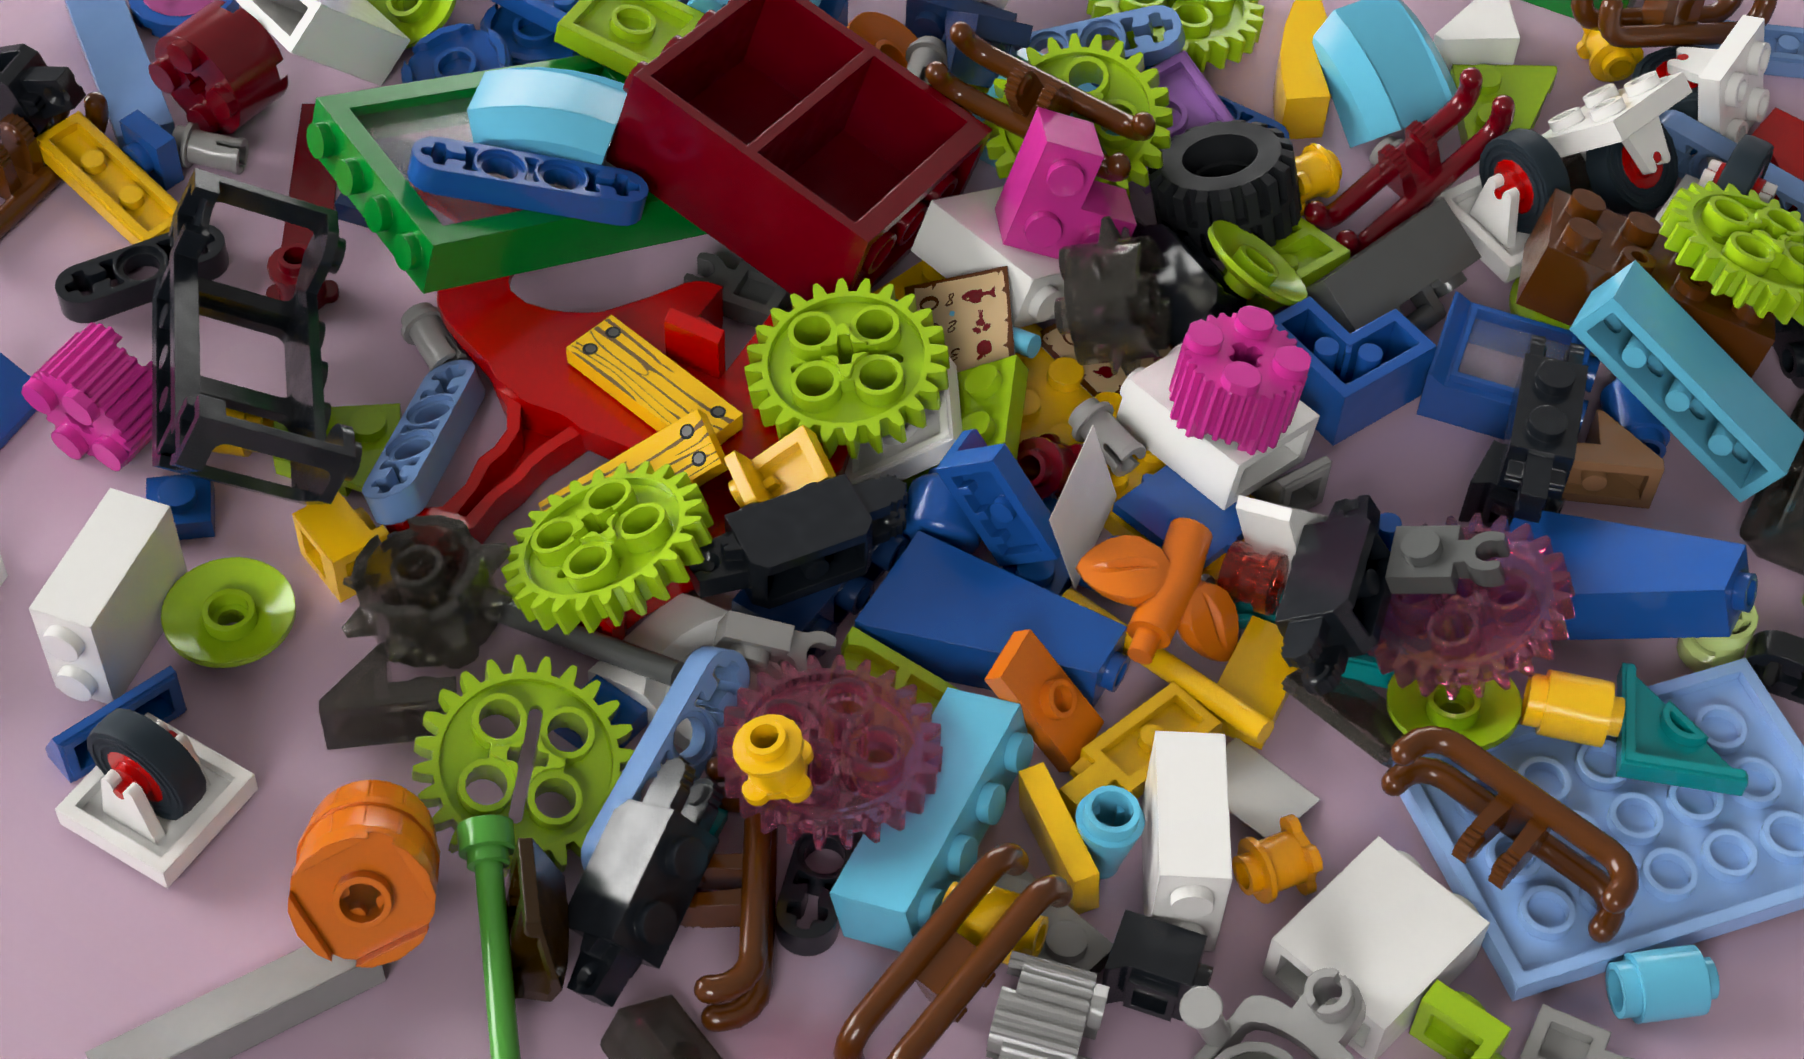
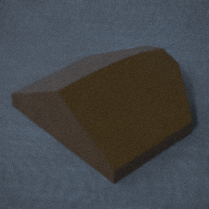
(537, 923)

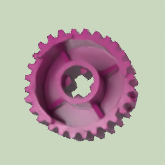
(1238, 379)
(95, 398)

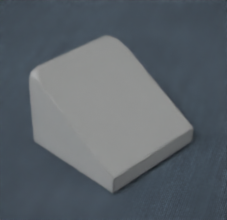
(1299, 488)

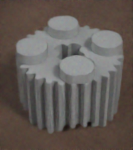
(1046, 1011)

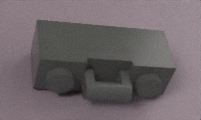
(1412, 261)

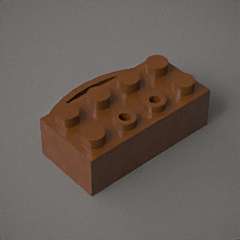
(1584, 245)

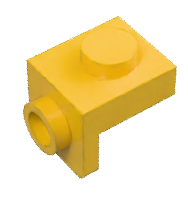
(779, 469)

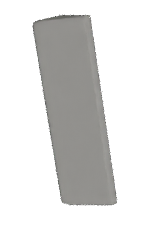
(246, 1010)

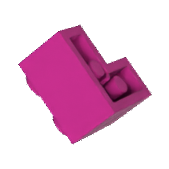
(1053, 191)

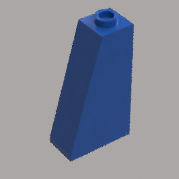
(1648, 579)
(961, 611)

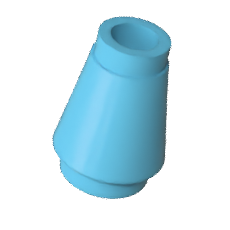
(1110, 826)

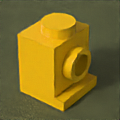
(333, 538)

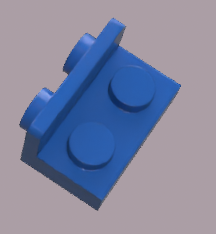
(998, 500)

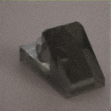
(374, 710)

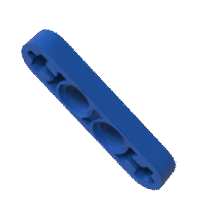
(461, 170)

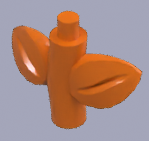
(1165, 591)

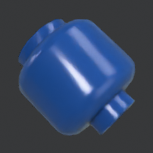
(937, 513)

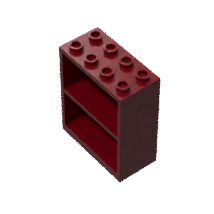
(794, 142)

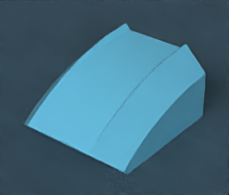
(1381, 68)
(547, 112)

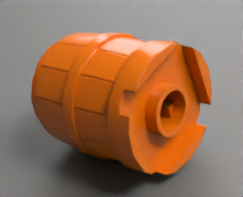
(365, 874)

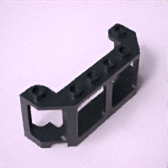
(191, 408)

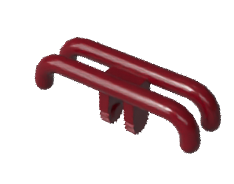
(1415, 166)

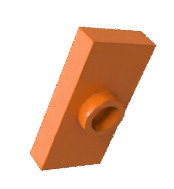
(1051, 703)

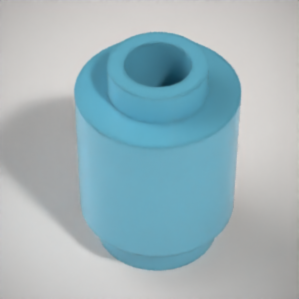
(1662, 984)

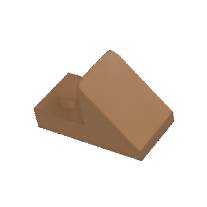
(1613, 467)

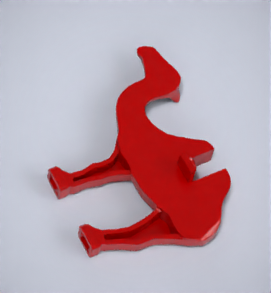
(562, 414)

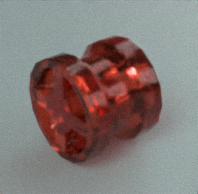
(1254, 577)

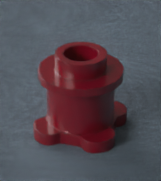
(284, 270)
(1047, 463)

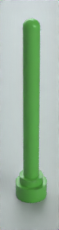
(486, 847)

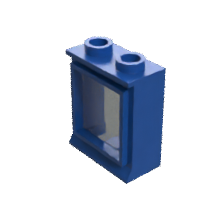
(1480, 365)

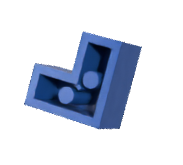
(1357, 373)

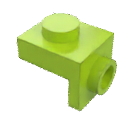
(1458, 1025)

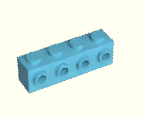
(1688, 382)
(902, 879)

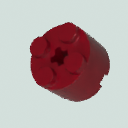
(219, 68)

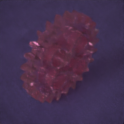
(1480, 629)
(877, 732)

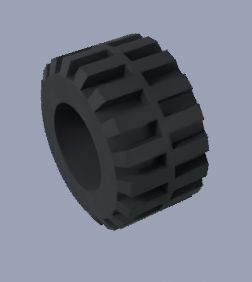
(1230, 175)

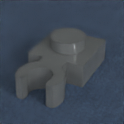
(746, 291)
(1438, 556)

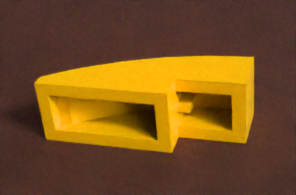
(1300, 86)

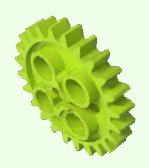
(1211, 27)
(1120, 84)
(1739, 247)
(845, 352)
(608, 547)
(465, 753)

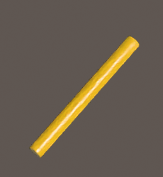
(1197, 685)

